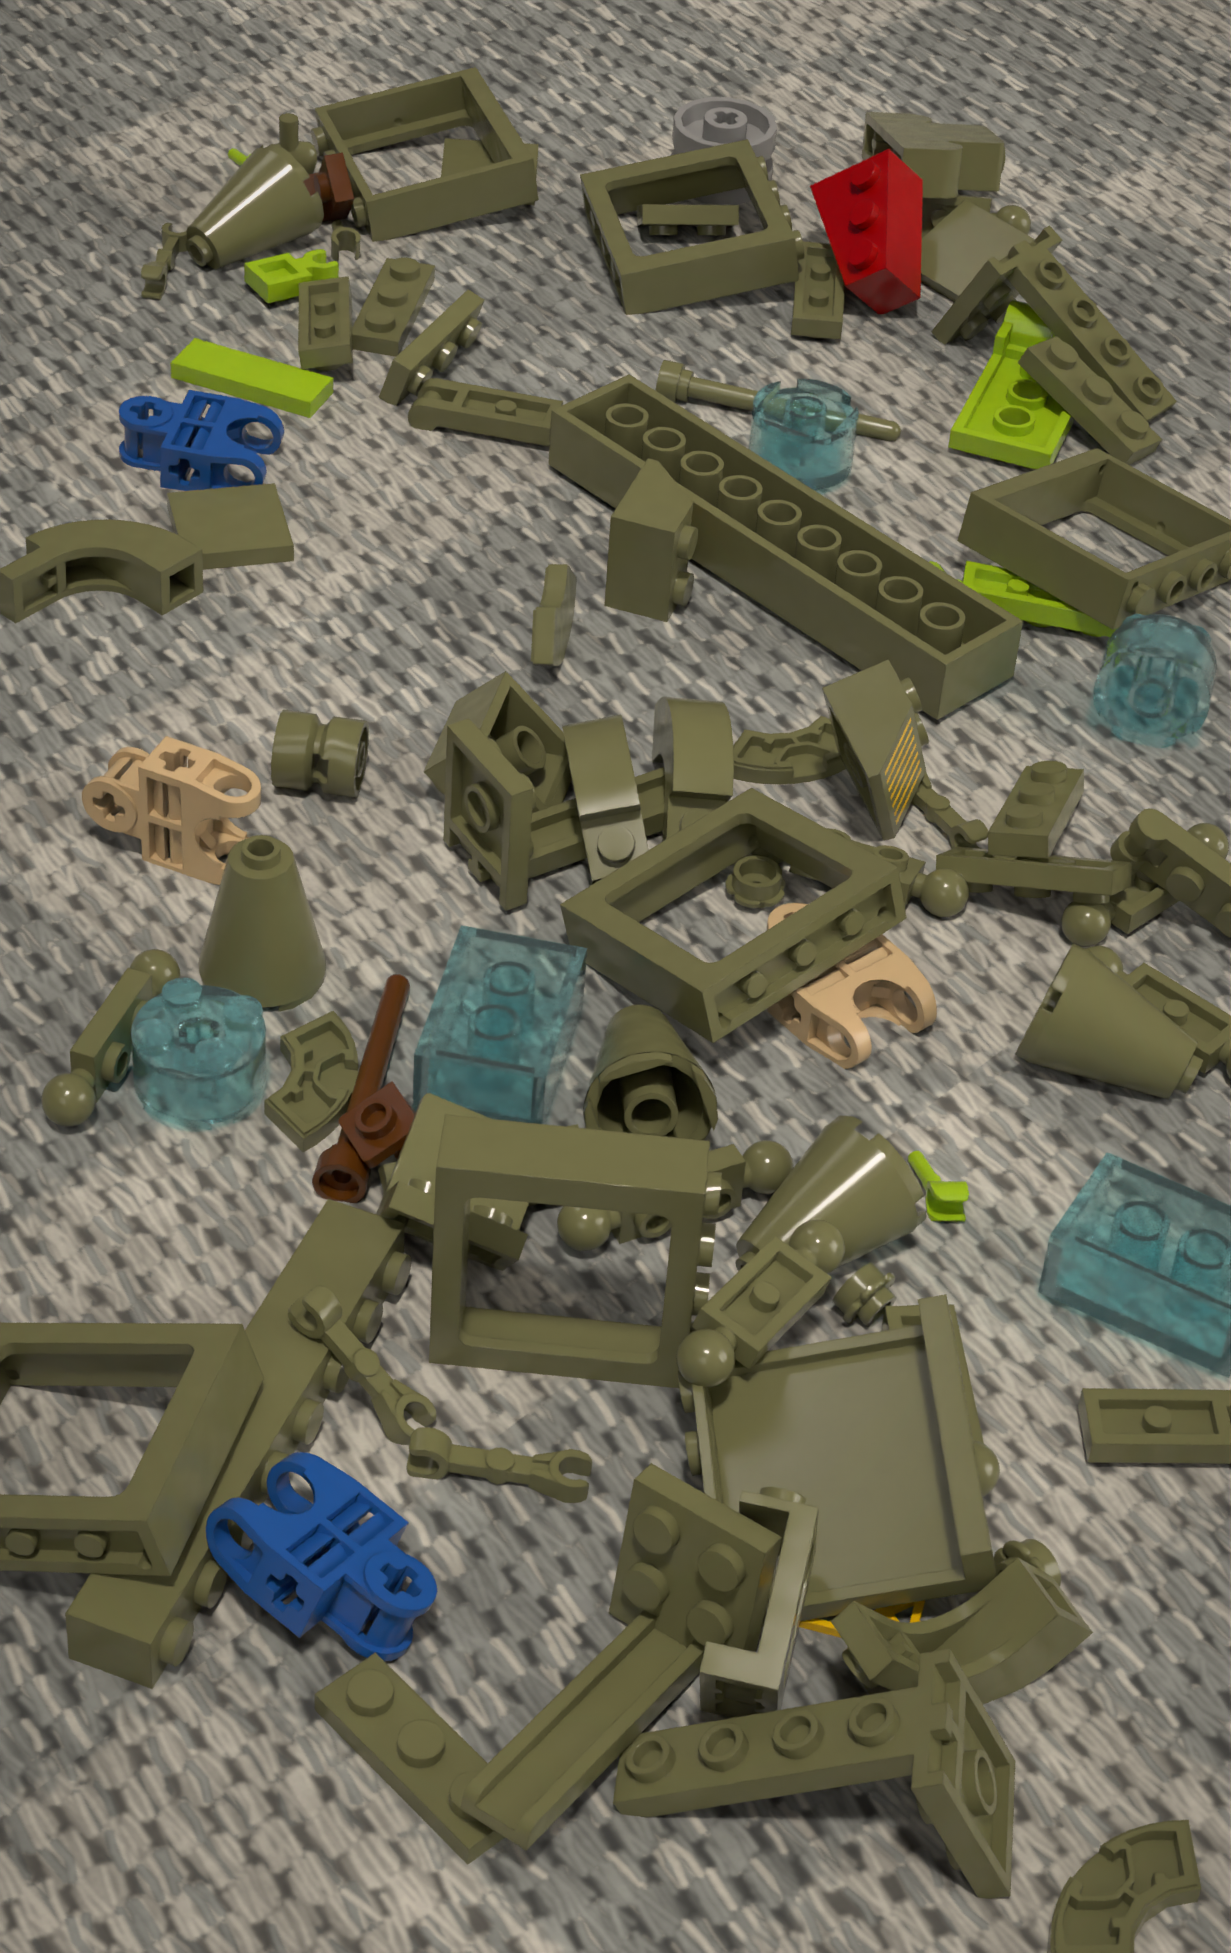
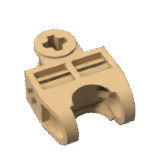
(175, 804)
(857, 987)

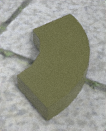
(554, 616)
(787, 757)
(320, 1083)
(1113, 1888)

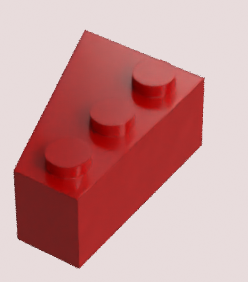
(875, 229)

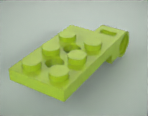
(1008, 410)

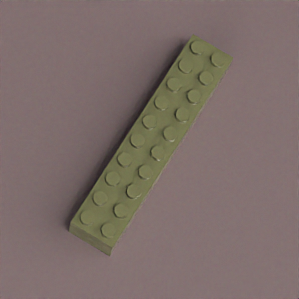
(793, 546)

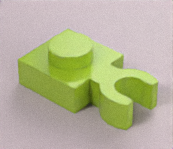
(279, 276)

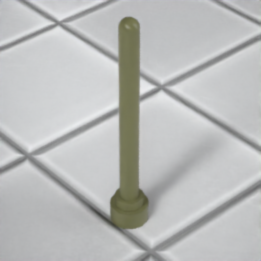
(680, 384)

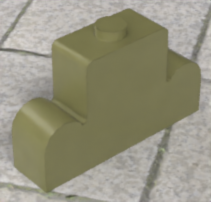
(941, 154)

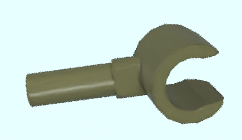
(344, 239)

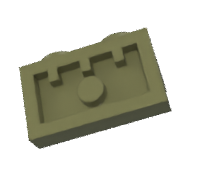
(411, 1192)

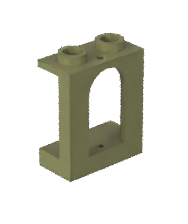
(750, 1682)

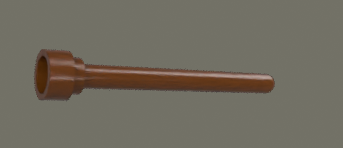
(340, 1170)

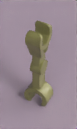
(156, 271)
(939, 811)
(319, 1317)
(435, 1455)

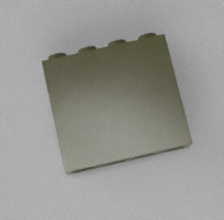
(872, 1439)

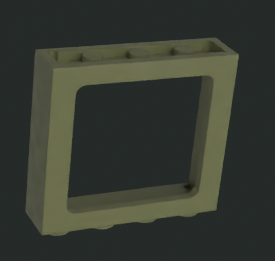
(419, 111)
(698, 270)
(1008, 516)
(735, 989)
(579, 1171)
(155, 1514)

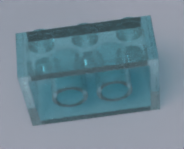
(501, 1025)
(1147, 1261)

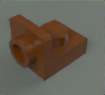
(333, 187)
(379, 1125)

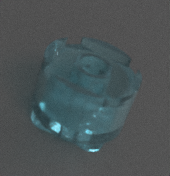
(806, 431)
(1155, 679)
(199, 1055)

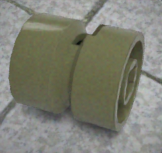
(319, 753)

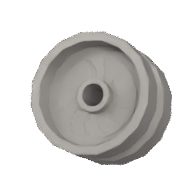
(724, 121)

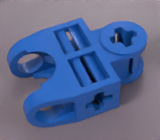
(183, 439)
(326, 1557)

